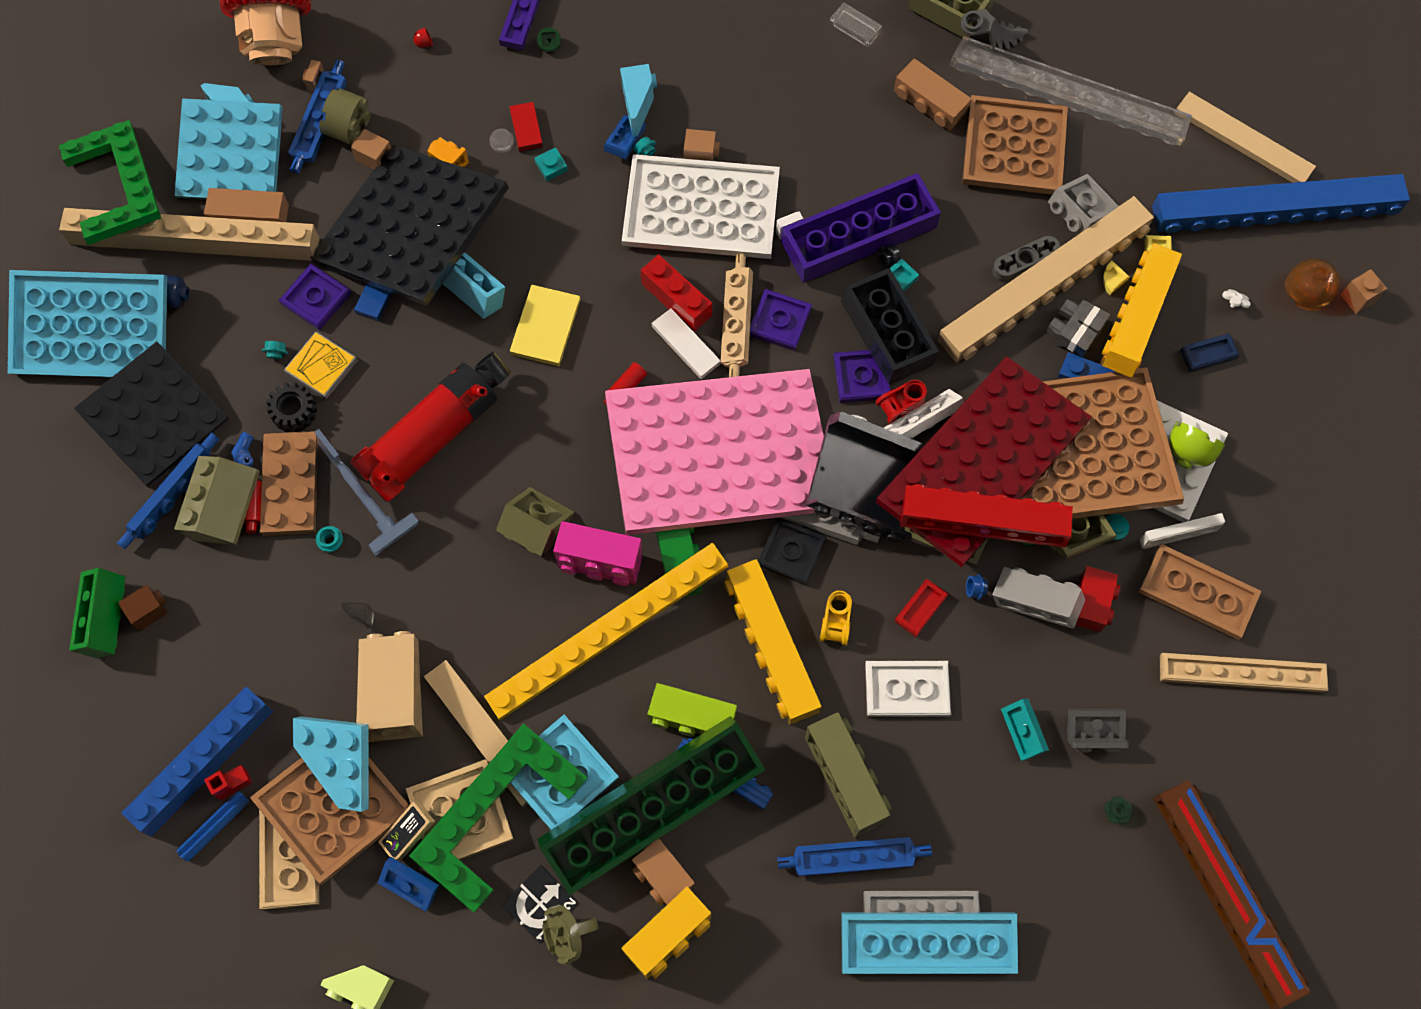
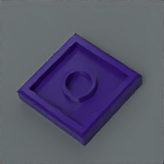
(315, 297)
(780, 319)
(858, 377)

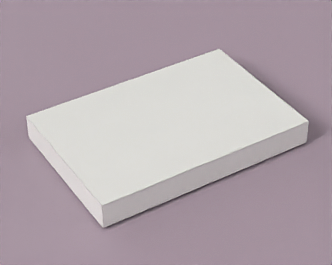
(907, 689)

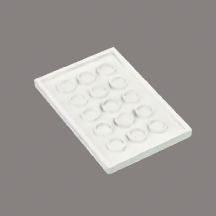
(701, 206)

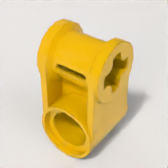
(836, 623)

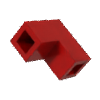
(226, 784)

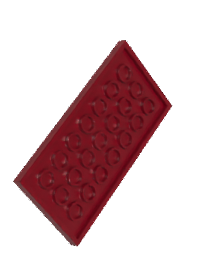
(991, 446)

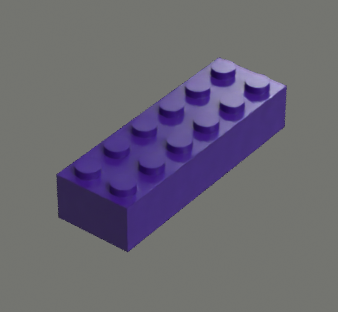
(860, 227)

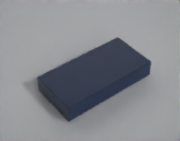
(1209, 352)

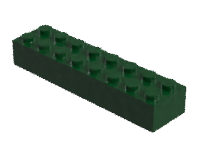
(650, 805)

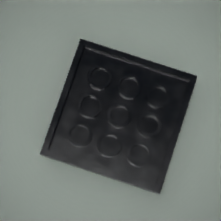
(151, 413)

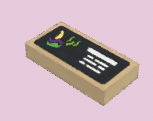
(406, 831)

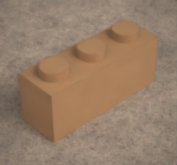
(932, 94)
(246, 205)

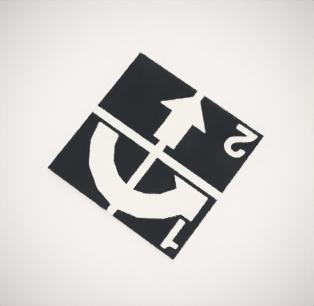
(534, 898)

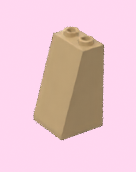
(389, 686)

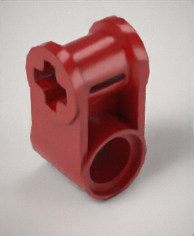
(898, 402)

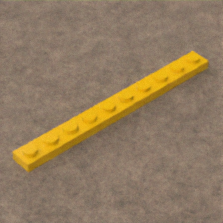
(606, 631)

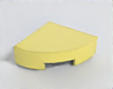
(1114, 278)

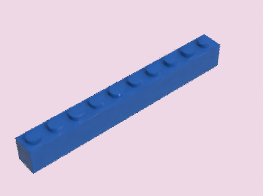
(1280, 203)

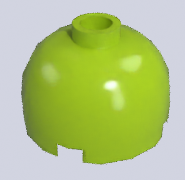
(1193, 446)

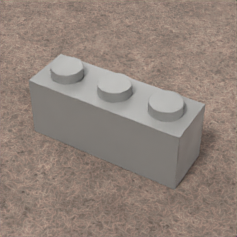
(1039, 596)

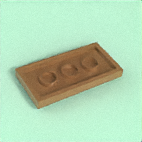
(289, 483)
(1200, 592)

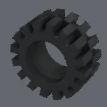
(282, 396)

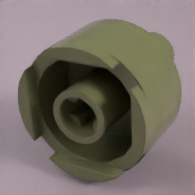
(344, 115)

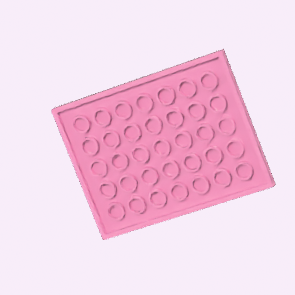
(715, 450)

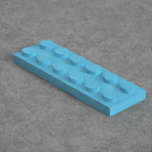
(929, 943)

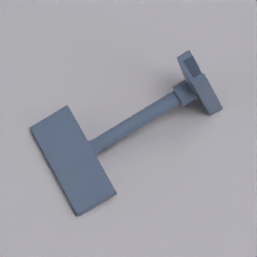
(390, 530)

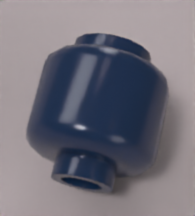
(176, 291)

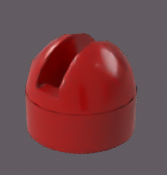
(422, 39)

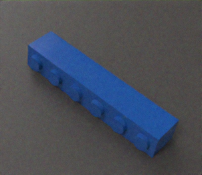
(197, 762)

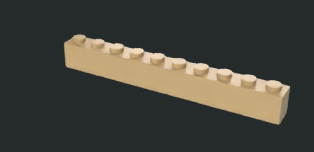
(204, 236)
(1045, 279)

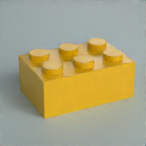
(668, 934)

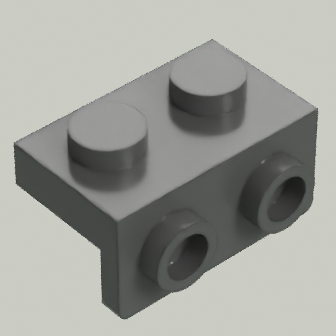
(1097, 729)

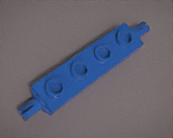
(308, 136)
(164, 497)
(854, 856)

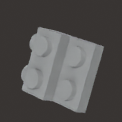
(1081, 203)

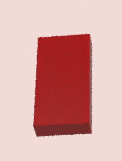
(526, 126)
(921, 608)

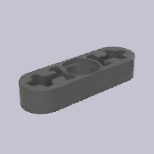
(1019, 267)

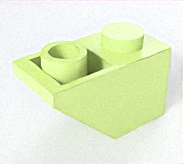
(360, 985)

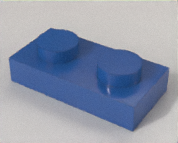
(1077, 366)
(408, 884)

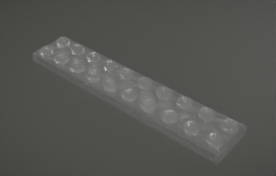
(1072, 91)

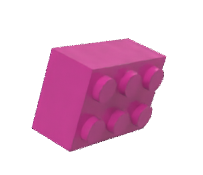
(598, 553)

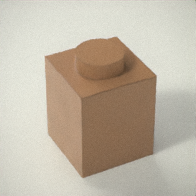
(701, 145)
(370, 149)
(1363, 291)

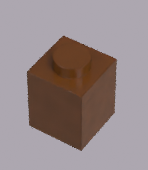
(144, 607)

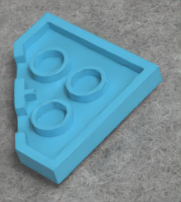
(337, 757)

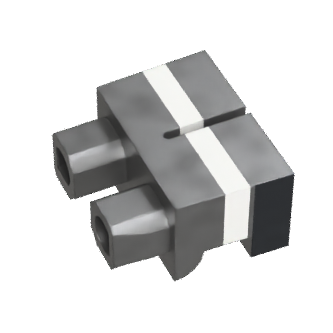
(1082, 328)

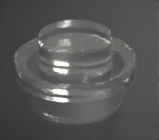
(501, 140)

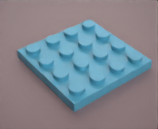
(227, 147)

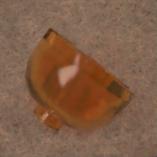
(1313, 283)

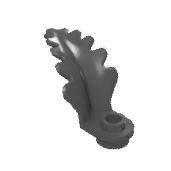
(998, 33)

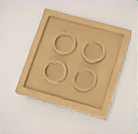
(443, 791)

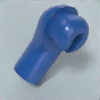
(240, 451)

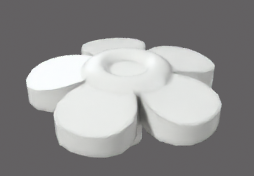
(1236, 298)

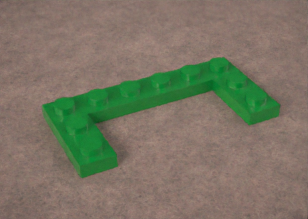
(141, 205)
(436, 848)

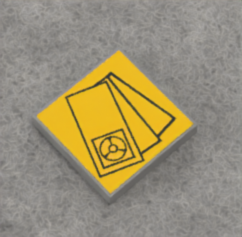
(320, 365)

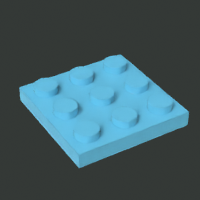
(573, 746)

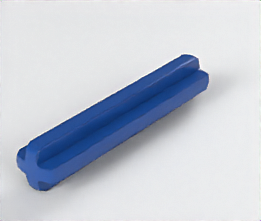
(212, 826)

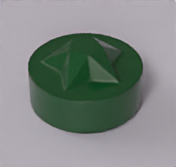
(549, 40)

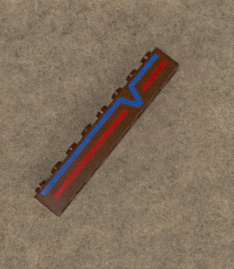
(1231, 895)

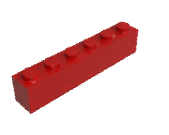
(986, 515)

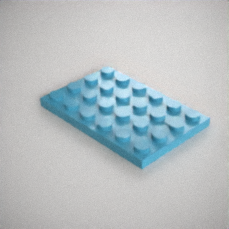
(82, 321)

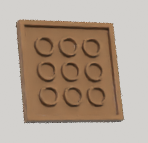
(1015, 145)
(319, 830)

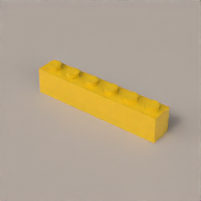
(1142, 310)
(772, 641)

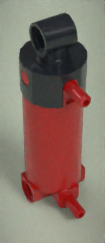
(430, 426)

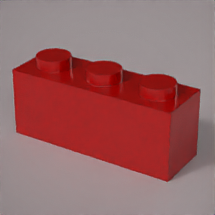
(676, 292)

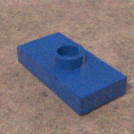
(621, 139)

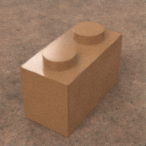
(662, 872)

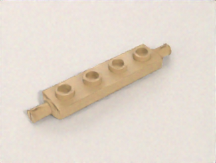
(737, 316)

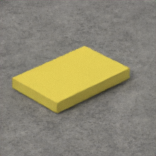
(545, 325)

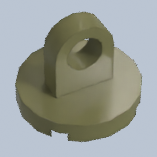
(564, 933)

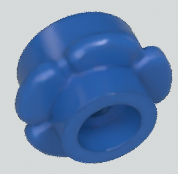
(976, 586)

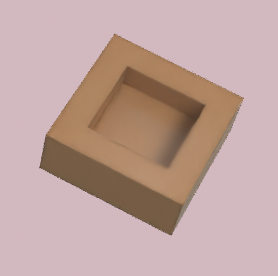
(312, 75)

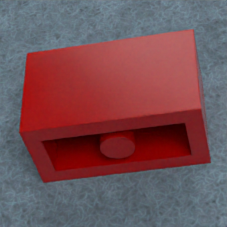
(1098, 590)

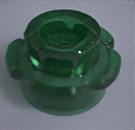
(1111, 813)

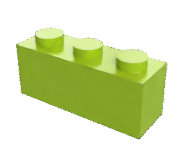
(687, 710)

